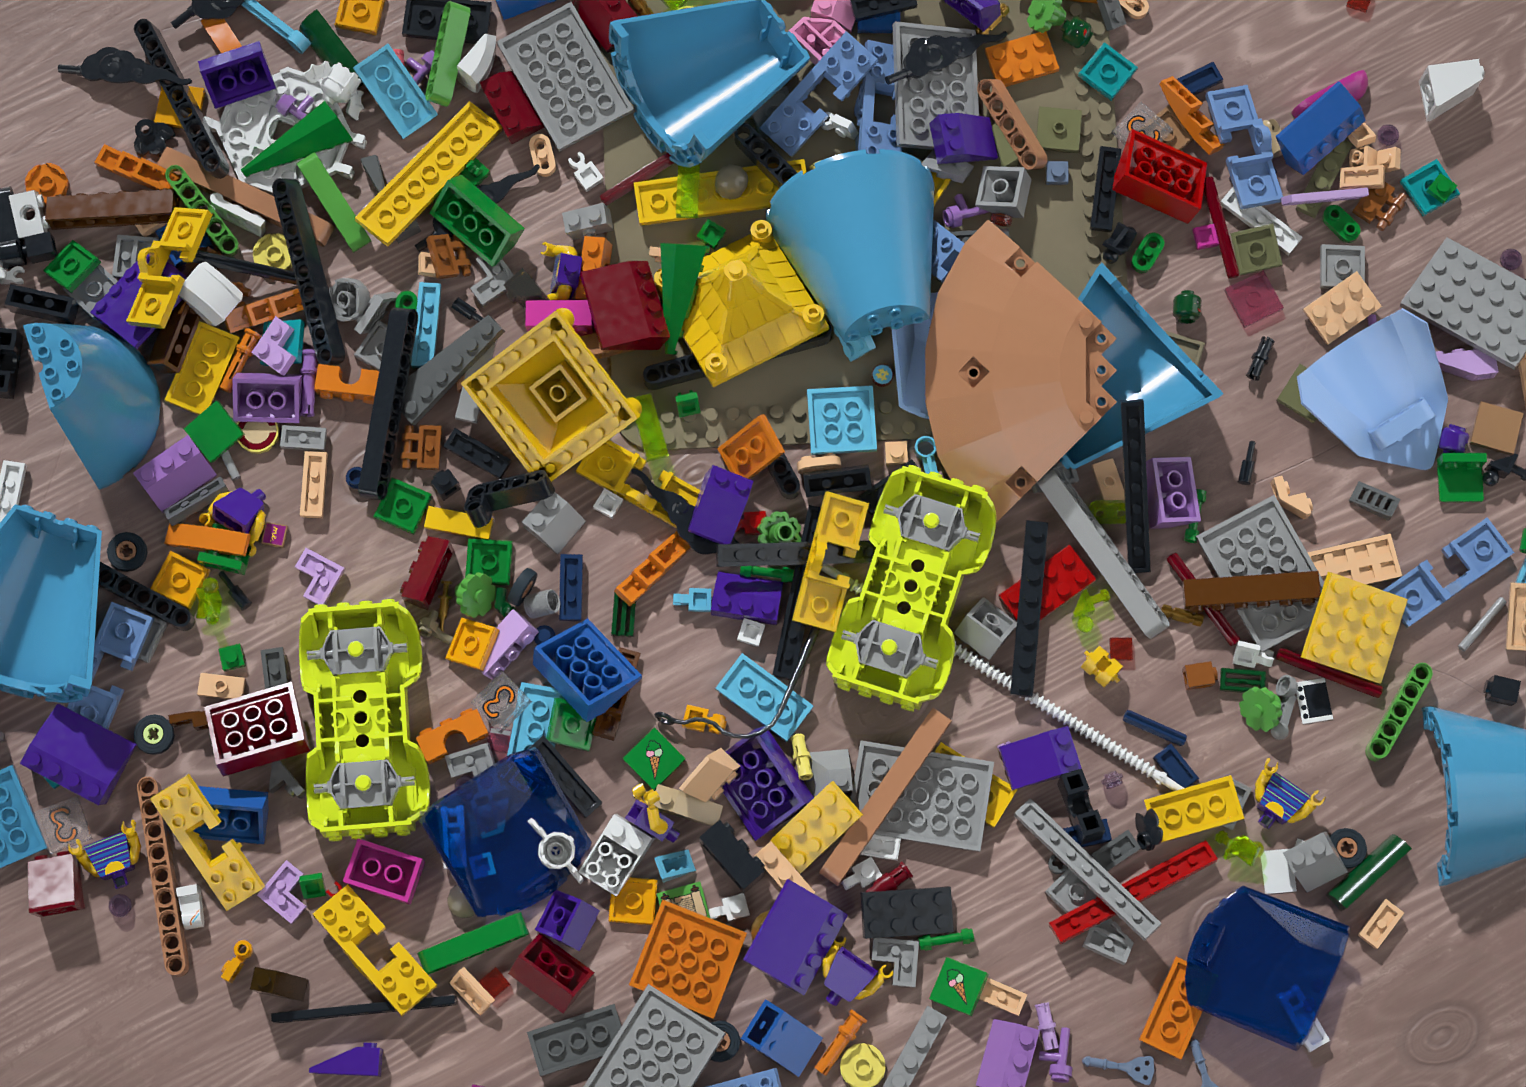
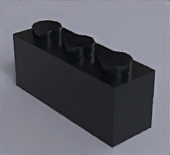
(41, 304)
(837, 480)

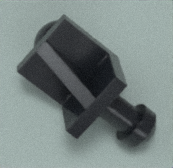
(1118, 242)
(1502, 469)

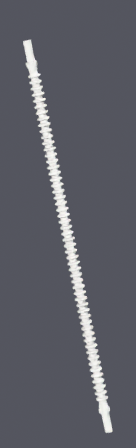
(1160, 777)

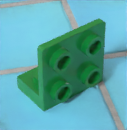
(1460, 477)
(227, 563)

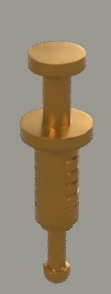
(444, 602)

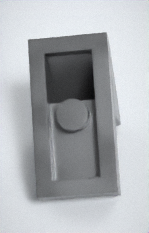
(280, 776)

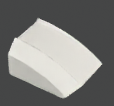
(477, 63)
(210, 294)

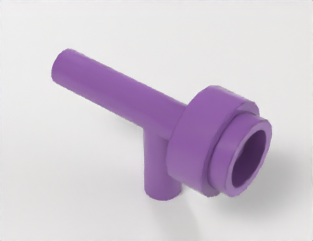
(421, 70)
(287, 105)
(954, 214)
(1059, 1072)

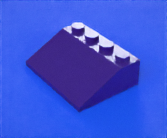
(117, 303)
(79, 754)
(766, 785)
(795, 937)

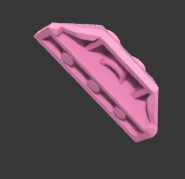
(817, 36)

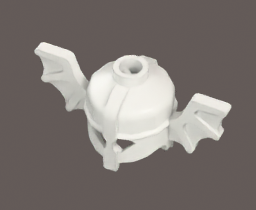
(337, 86)
(564, 843)

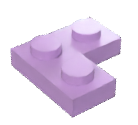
(270, 346)
(324, 573)
(278, 895)

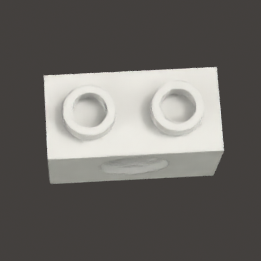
(20, 205)

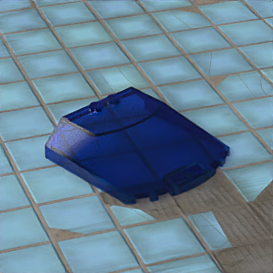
(487, 835)
(1264, 965)

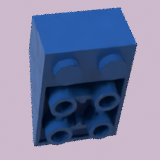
(781, 1038)

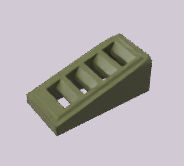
(1005, 152)

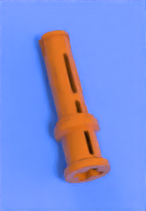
(242, 349)
(846, 1033)

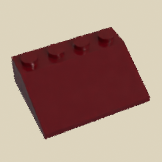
(625, 306)
(256, 729)

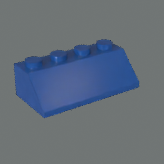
(1320, 128)
(241, 812)

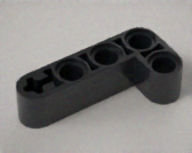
(10, 245)
(506, 493)

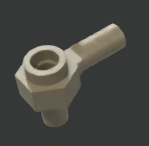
(428, 627)

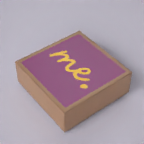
(274, 535)

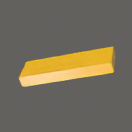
(455, 523)

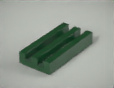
(623, 618)
(1223, 671)

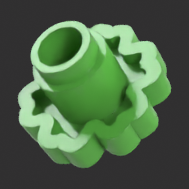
(1045, 14)
(779, 529)
(475, 594)
(1261, 708)

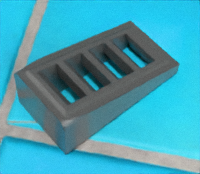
(374, 171)
(1379, 511)

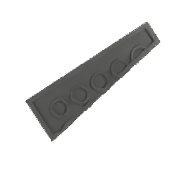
(440, 373)

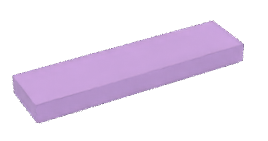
(1326, 196)

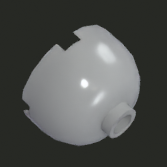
(349, 299)

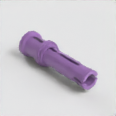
(309, 373)

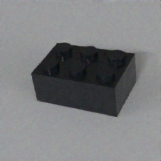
(732, 855)

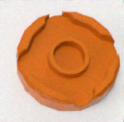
(47, 180)

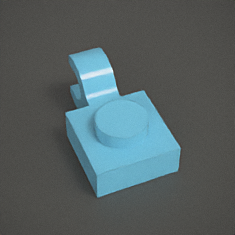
(697, 600)

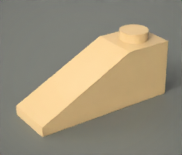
(687, 807)

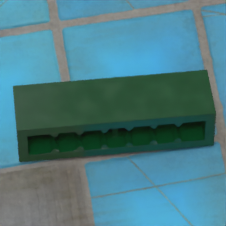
(326, 42)
(1368, 871)

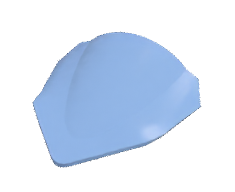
(1381, 392)

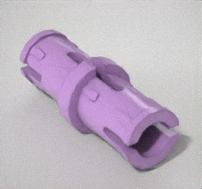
(1046, 1026)

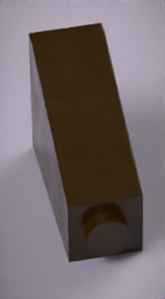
(278, 984)

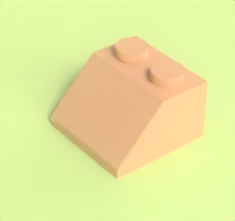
(711, 776)

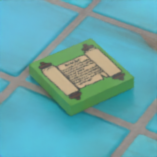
(688, 897)

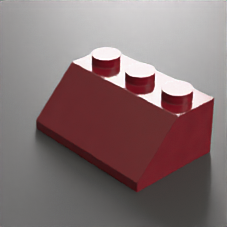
(599, 14)
(511, 106)
(427, 572)
(551, 973)

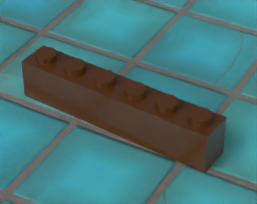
(110, 209)
(177, 336)
(1251, 590)

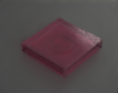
(1253, 299)

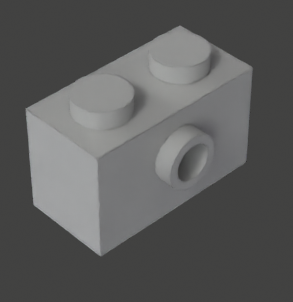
(587, 221)

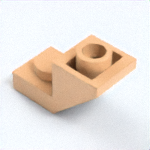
(1370, 157)
(1296, 504)

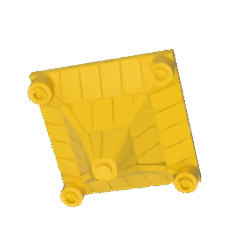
(747, 307)
(551, 397)

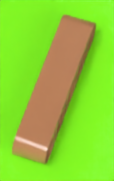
(1003, 120)

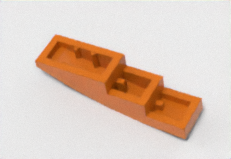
(221, 34)
(1187, 108)
(134, 168)
(264, 310)
(207, 538)
(652, 569)

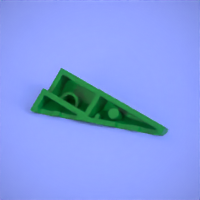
(312, 134)
(679, 275)

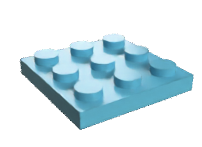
(841, 420)

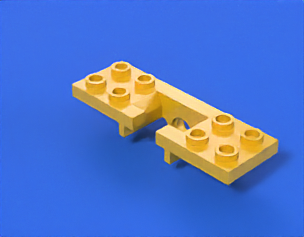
(160, 293)
(612, 465)
(822, 597)
(228, 873)
(351, 922)

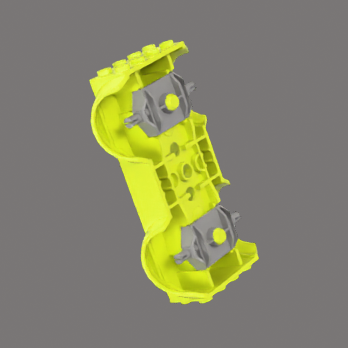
(912, 653)
(387, 781)

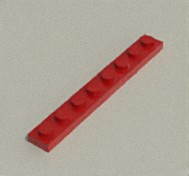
(1139, 887)

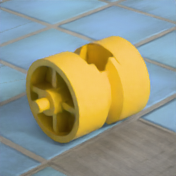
(1102, 666)

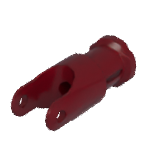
(891, 880)

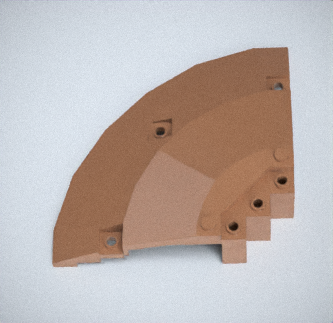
(1032, 362)

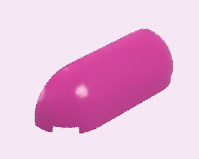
(1354, 83)

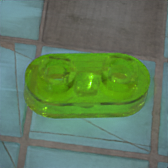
(1110, 511)

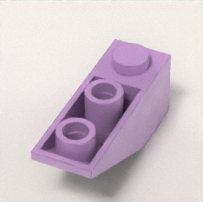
(1468, 364)
(511, 640)

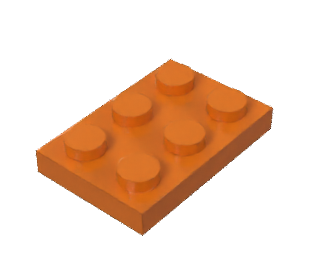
(1022, 59)
(751, 448)

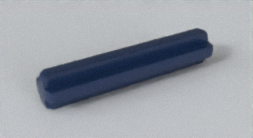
(1154, 728)

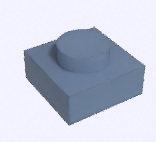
(1057, 173)

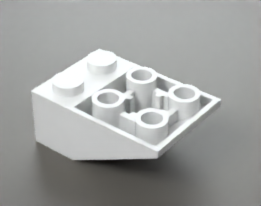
(616, 854)

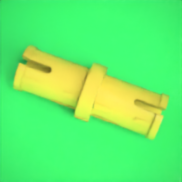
(801, 757)

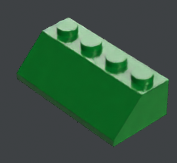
(476, 220)

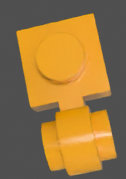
(693, 711)
(233, 967)

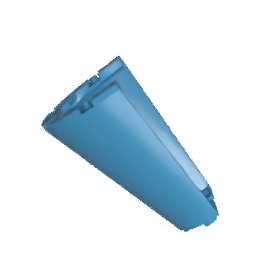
(702, 71)
(860, 238)
(1146, 365)
(98, 395)
(47, 605)
(1483, 792)

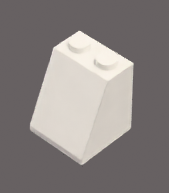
(1448, 85)

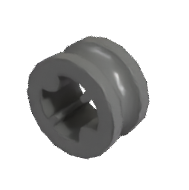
(1054, 869)

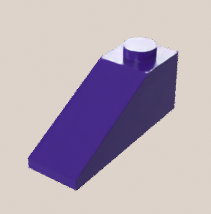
(356, 1062)

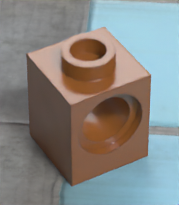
(1199, 675)

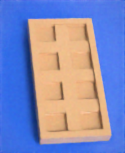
(1363, 561)

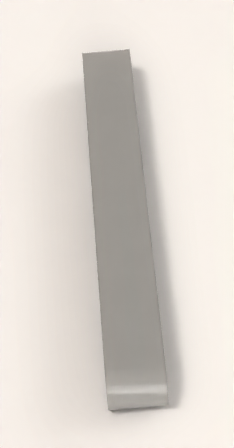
(1103, 552)

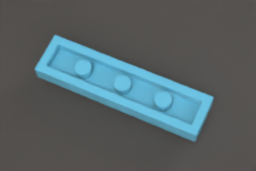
(427, 327)

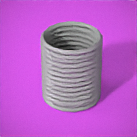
(541, 603)

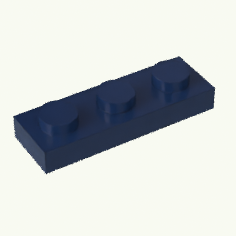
(571, 587)

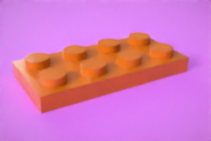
(1171, 1017)

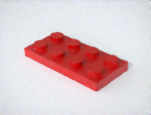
(1063, 579)

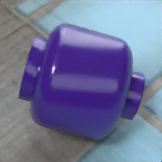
(1453, 439)

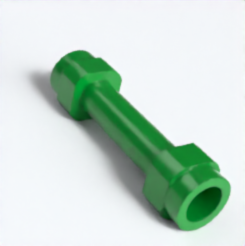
(1191, 532)
(786, 574)
(965, 936)

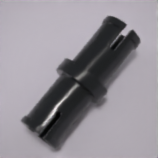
(1260, 358)

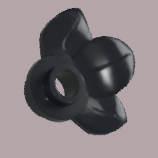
(153, 140)
(1149, 831)

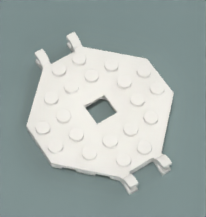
(250, 123)

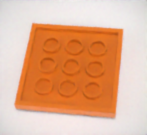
(688, 958)

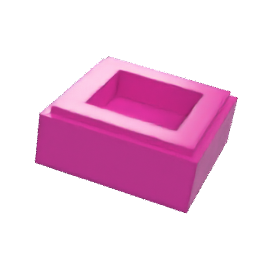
(1205, 236)

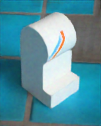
(191, 906)

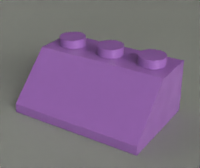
(267, 397)
(175, 473)
(1171, 492)
(1007, 1055)

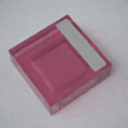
(498, 741)

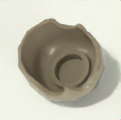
(731, 181)
(458, 904)

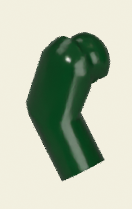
(501, 604)

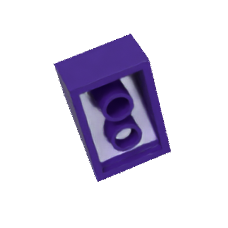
(962, 138)
(720, 505)
(1040, 758)

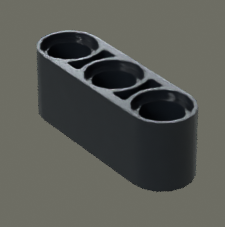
(785, 477)

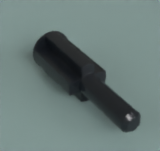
(466, 310)
(1247, 466)
(235, 592)

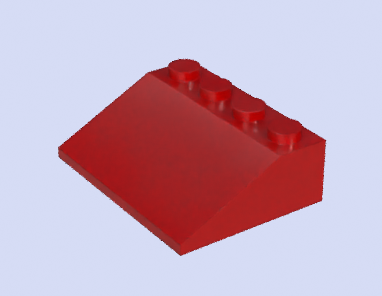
(1160, 177)

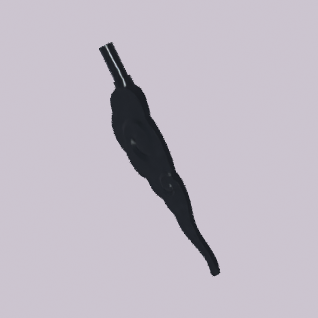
(208, 10)
(938, 53)
(120, 67)
(495, 191)
(680, 514)

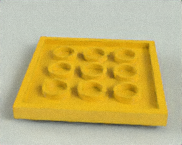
(1354, 628)

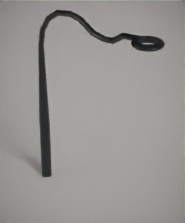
(795, 676)

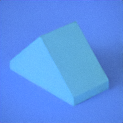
(674, 865)

